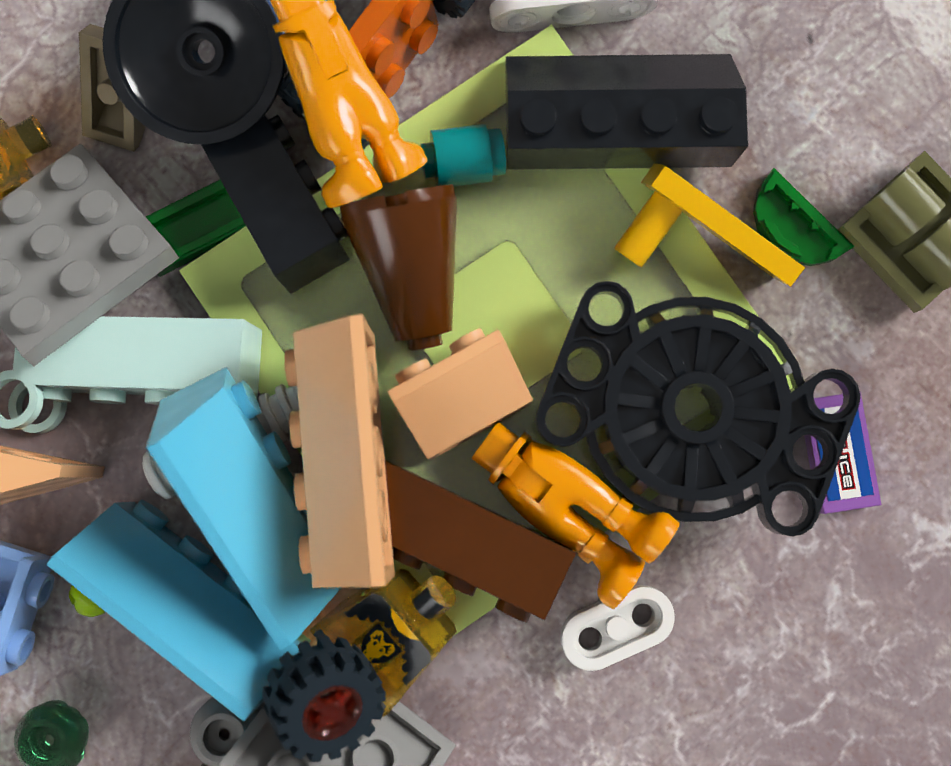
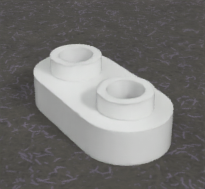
(617, 631)

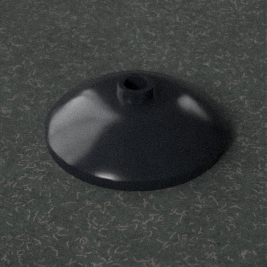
(166, 84)

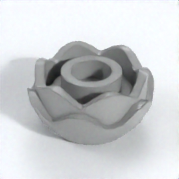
(206, 731)

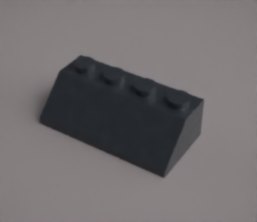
(624, 111)

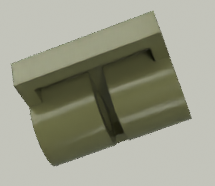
(908, 232)

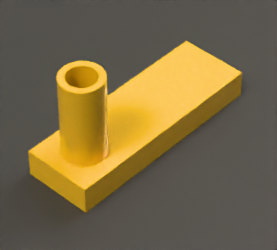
(676, 195)

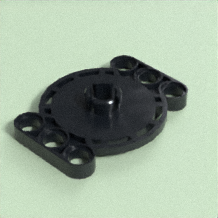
(745, 392)

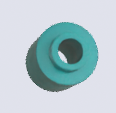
(464, 155)

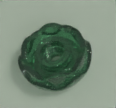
(63, 724)

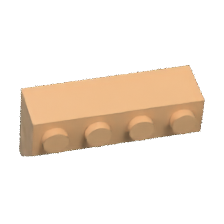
(341, 455)

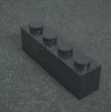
(279, 203)

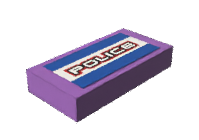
(855, 478)

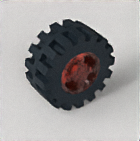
(316, 722)

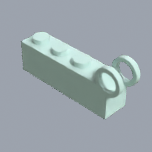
(131, 358)

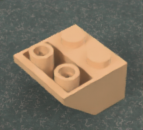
(461, 393)

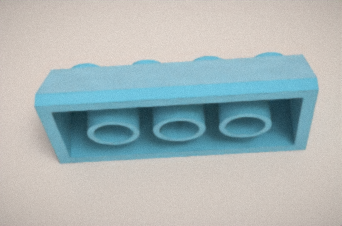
(240, 497)
(174, 601)

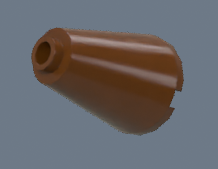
(408, 259)

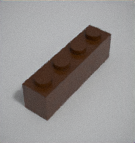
(474, 546)

